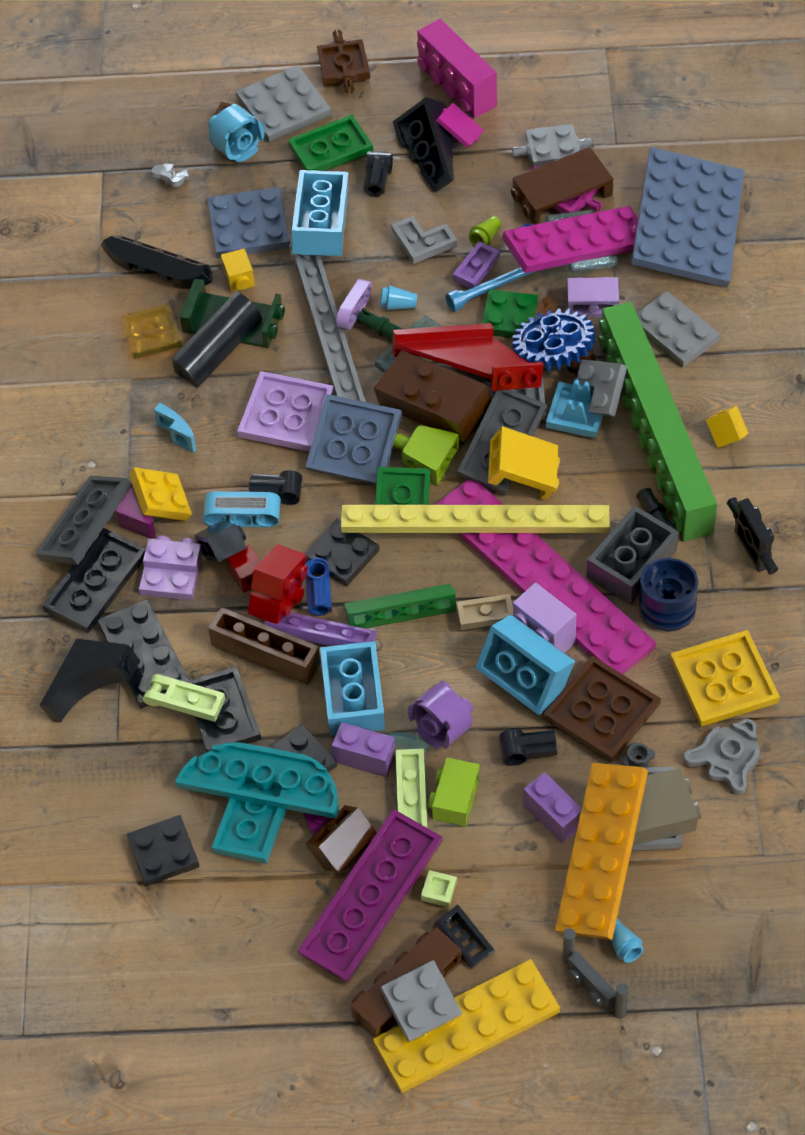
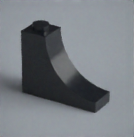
(86, 669)

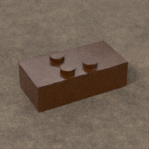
(433, 395)

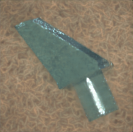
(409, 741)

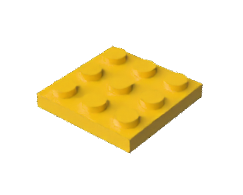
(724, 678)

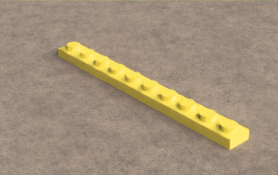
(475, 519)

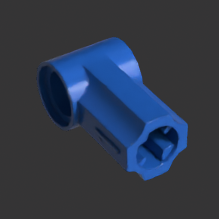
(318, 587)

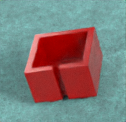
(280, 581)

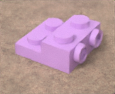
(171, 568)

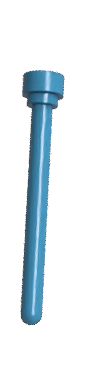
(457, 299)

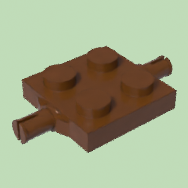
(343, 62)

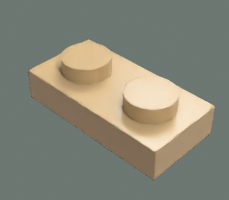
(484, 611)

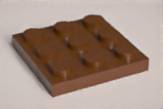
(602, 708)

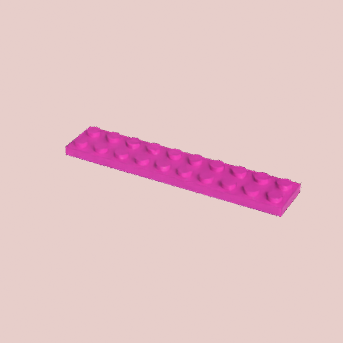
(527, 559)

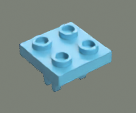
(571, 408)

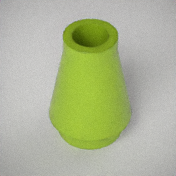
(485, 231)

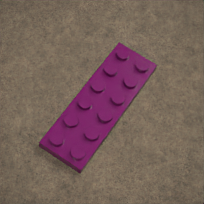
(370, 896)

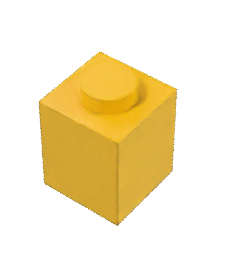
(237, 270)

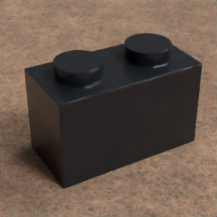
(221, 540)

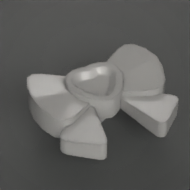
(167, 174)

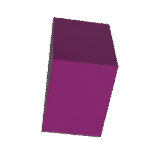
(131, 517)

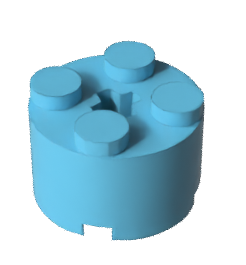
(235, 133)

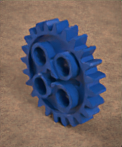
(554, 338)

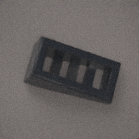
(472, 931)

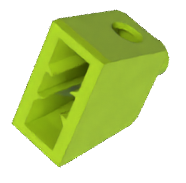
(428, 450)

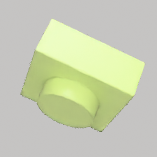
(439, 888)

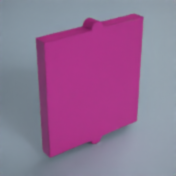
(460, 125)

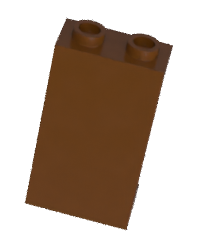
(560, 182)

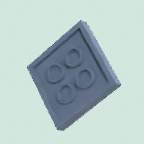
(248, 221)
(353, 439)

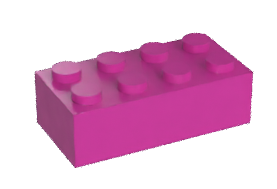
(457, 68)

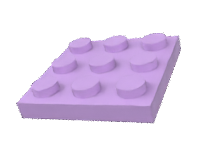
(283, 411)

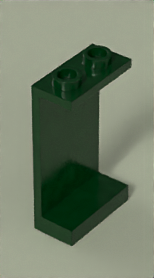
(202, 306)

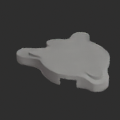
(729, 753)

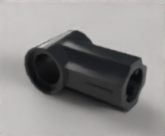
(378, 168)
(285, 485)
(520, 746)

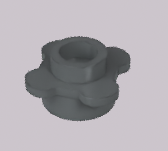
(641, 750)

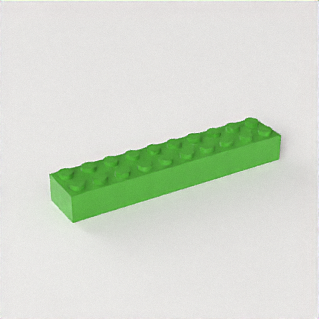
(658, 424)

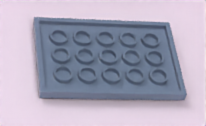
(688, 217)

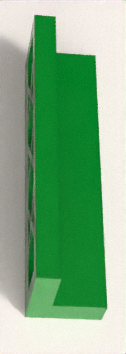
(401, 606)

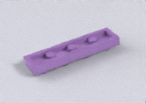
(323, 631)

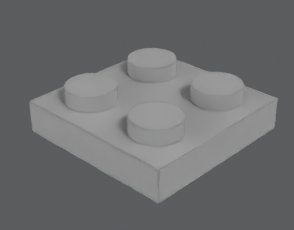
(420, 1001)

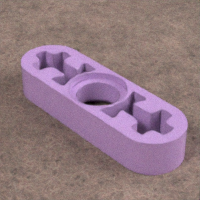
(354, 304)

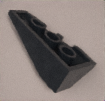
(427, 142)

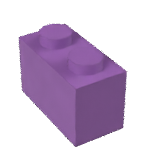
(364, 749)
(552, 807)

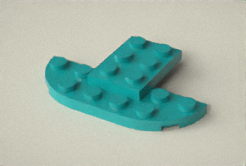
(260, 790)

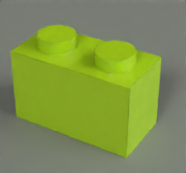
(455, 791)

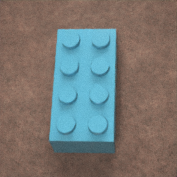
(320, 213)

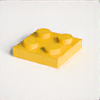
(160, 494)

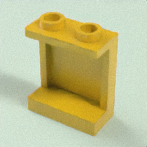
(523, 461)

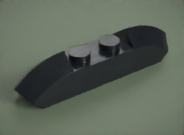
(169, 265)

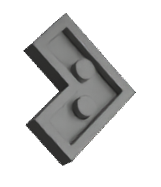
(421, 244)
(607, 383)

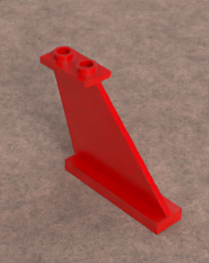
(471, 350)

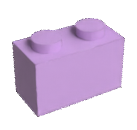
(592, 295)

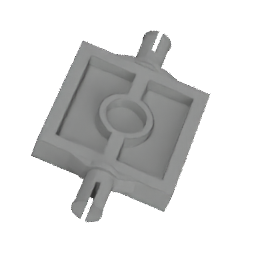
(551, 144)

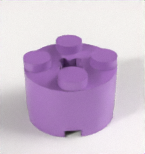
(441, 715)

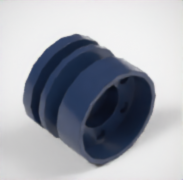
(668, 594)

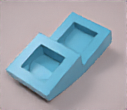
(179, 429)

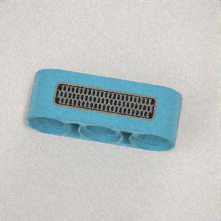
(242, 508)

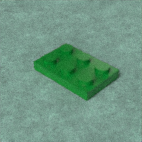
(331, 145)

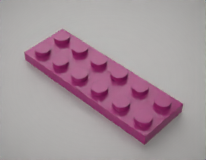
(572, 239)

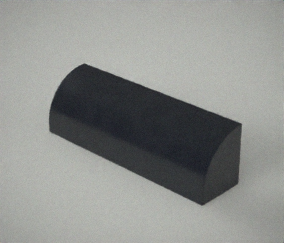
(216, 339)

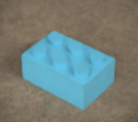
(524, 664)
(352, 686)

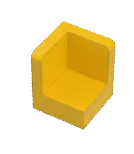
(727, 426)

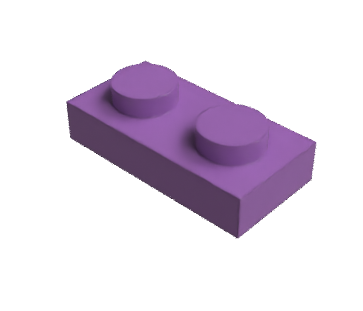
(476, 265)

